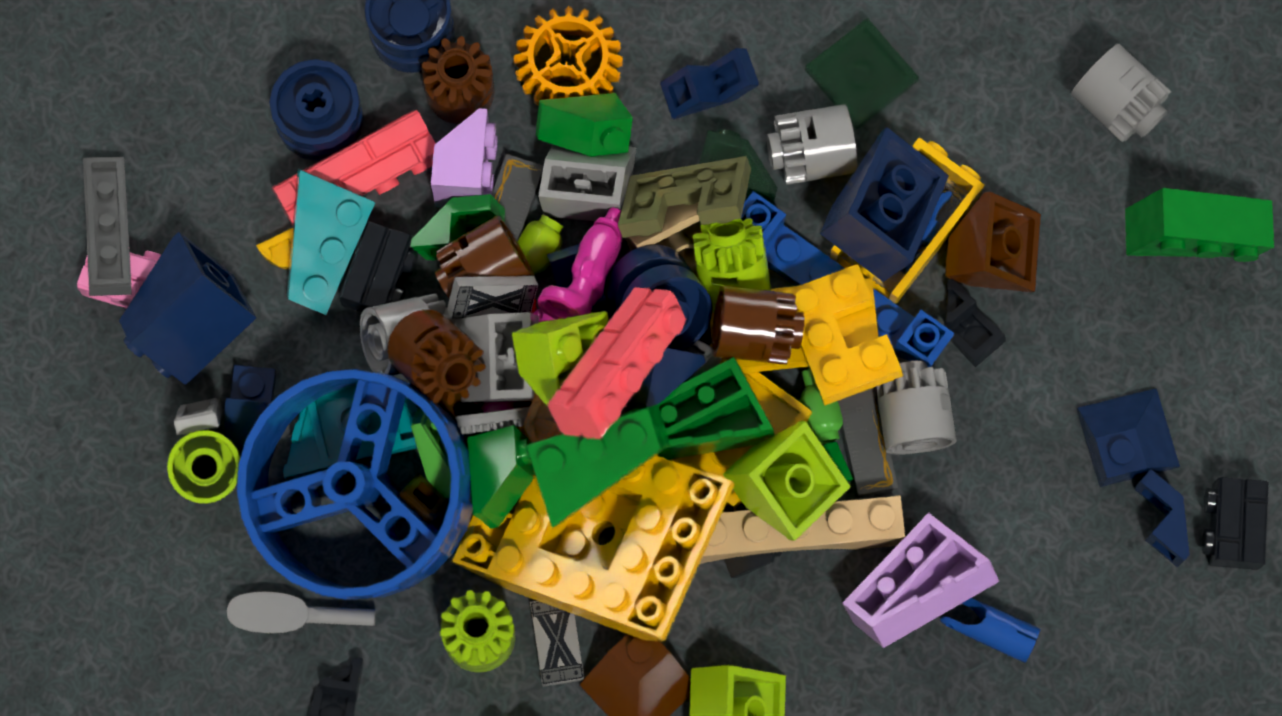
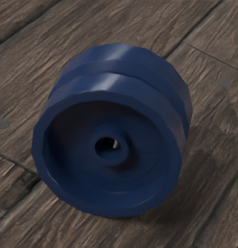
(316, 109)

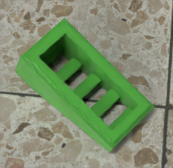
(432, 453)

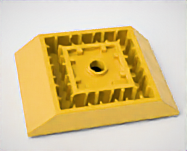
(634, 581)

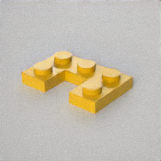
(834, 367)

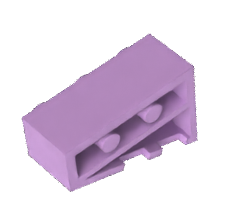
(918, 582)

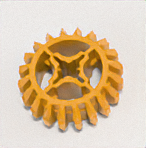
(551, 32)

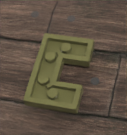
(716, 186)

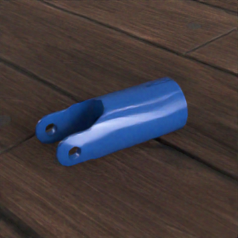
(998, 630)

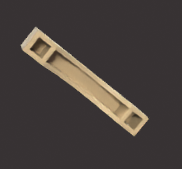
(842, 526)

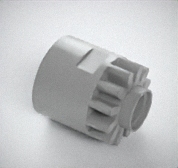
(1122, 94)
(813, 144)
(380, 321)
(916, 410)

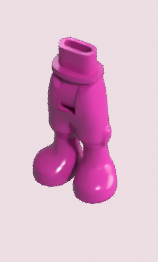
(589, 271)

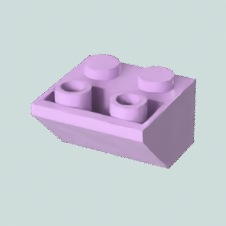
(462, 160)

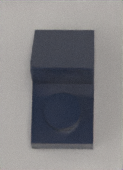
(250, 395)

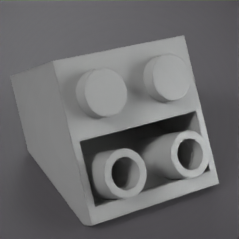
(584, 185)
(501, 377)

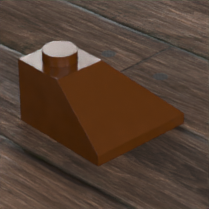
(995, 246)
(638, 680)

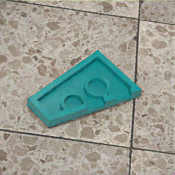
(324, 238)

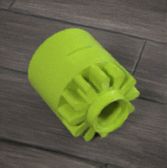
(731, 256)
(182, 459)
(484, 652)

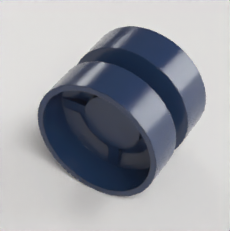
(407, 29)
(663, 269)

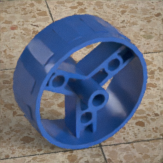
(351, 484)

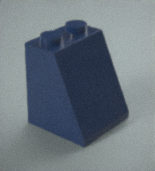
(185, 311)

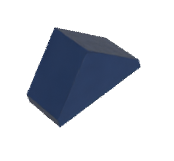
(665, 377)

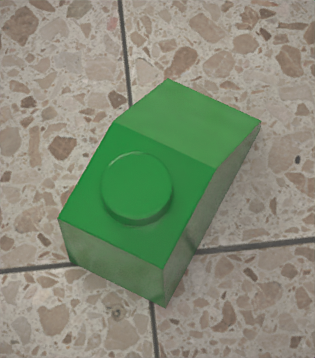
(585, 124)
(498, 472)

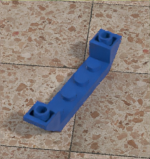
(800, 262)

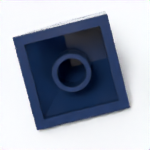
(1128, 437)

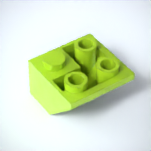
(553, 349)

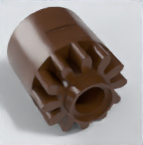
(458, 80)
(482, 253)
(756, 325)
(435, 355)

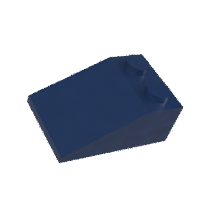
(885, 206)

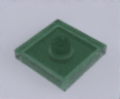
(862, 73)

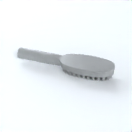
(492, 420)
(285, 613)

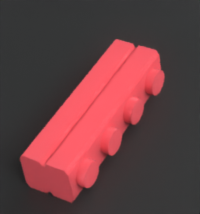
(370, 161)
(617, 363)

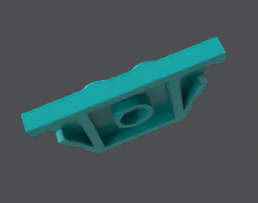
(321, 430)

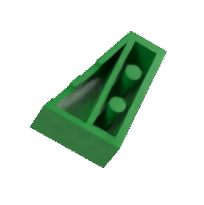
(1199, 225)
(713, 414)
(580, 468)

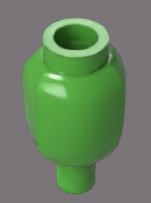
(824, 420)

